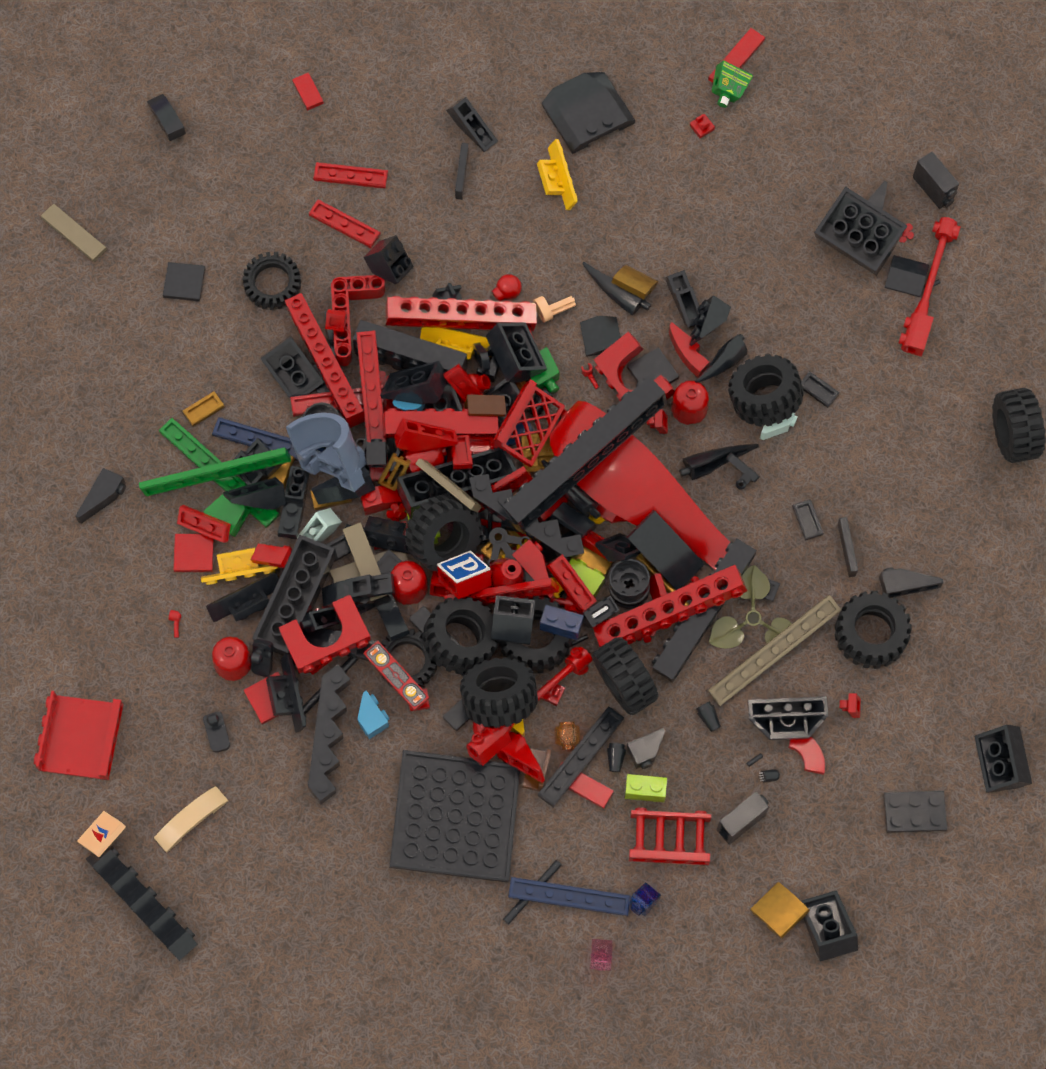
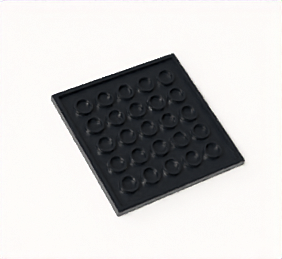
(454, 816)

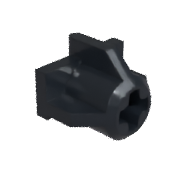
(448, 292)

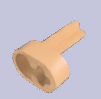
(547, 311)

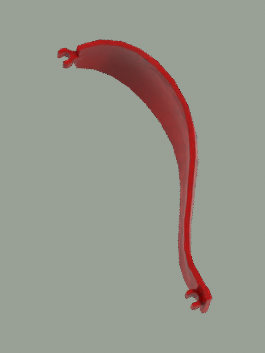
(636, 482)

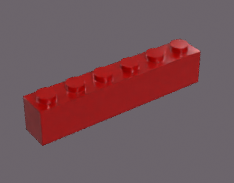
(448, 418)

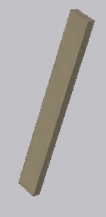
(774, 650)

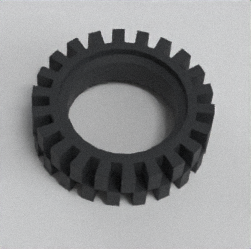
(270, 261)
(415, 639)

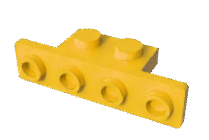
(556, 176)
(453, 339)
(236, 564)

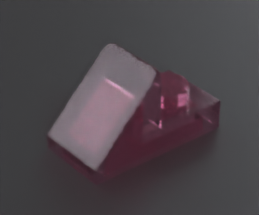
(601, 954)

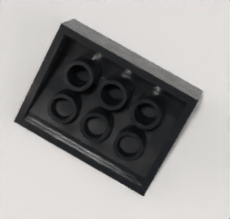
(860, 230)

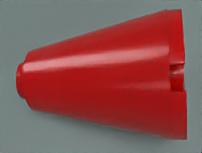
(506, 572)

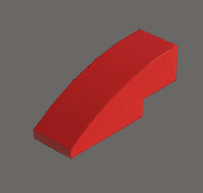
(688, 354)

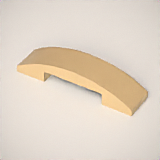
(189, 818)

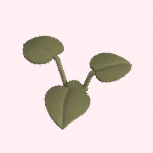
(727, 632)

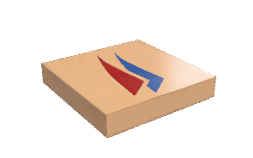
(101, 834)

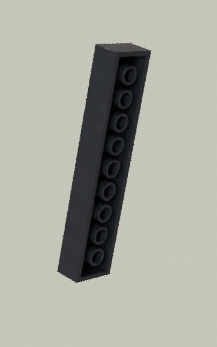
(585, 453)

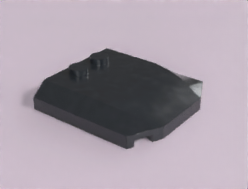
(586, 109)

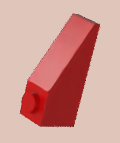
(421, 436)
(379, 500)
(533, 561)
(521, 757)

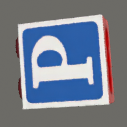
(464, 574)

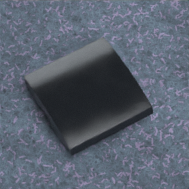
(256, 447)

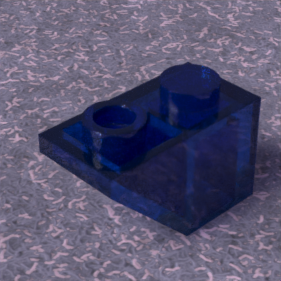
(644, 899)

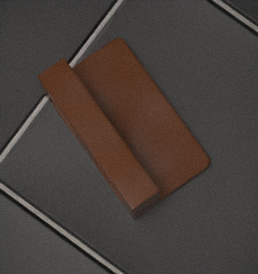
(485, 405)
(543, 760)

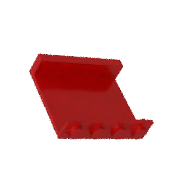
(78, 736)

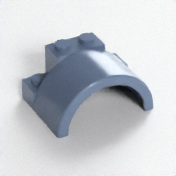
(341, 455)

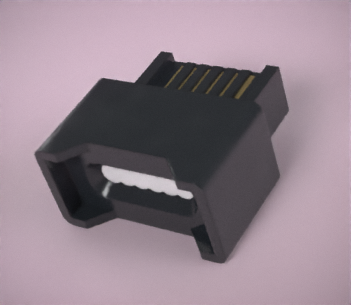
(599, 611)

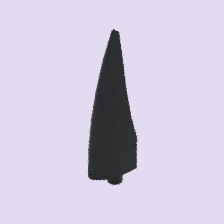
(625, 299)
(725, 358)
(708, 461)
(581, 500)
(327, 617)

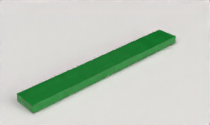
(203, 457)
(215, 471)

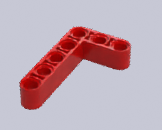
(342, 297)

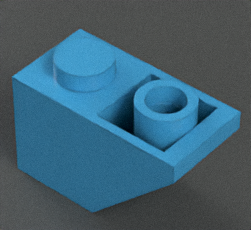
(370, 717)

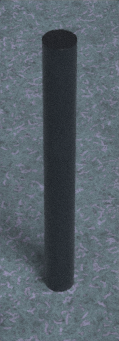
(315, 698)
(522, 903)

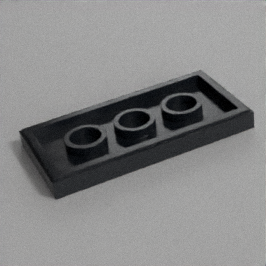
(665, 550)

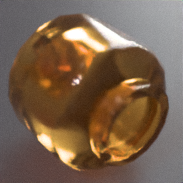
(567, 735)

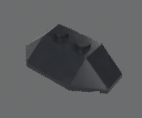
(788, 716)

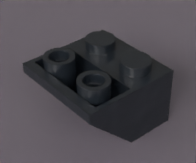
(389, 260)
(513, 619)

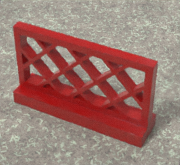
(517, 412)

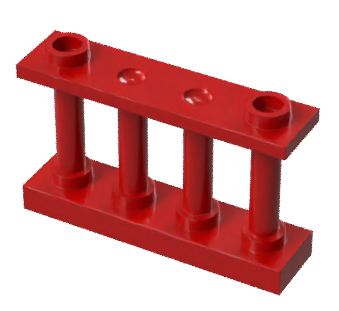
(659, 854)

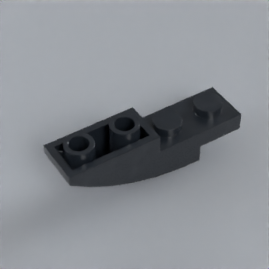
(295, 501)
(359, 588)
(328, 637)

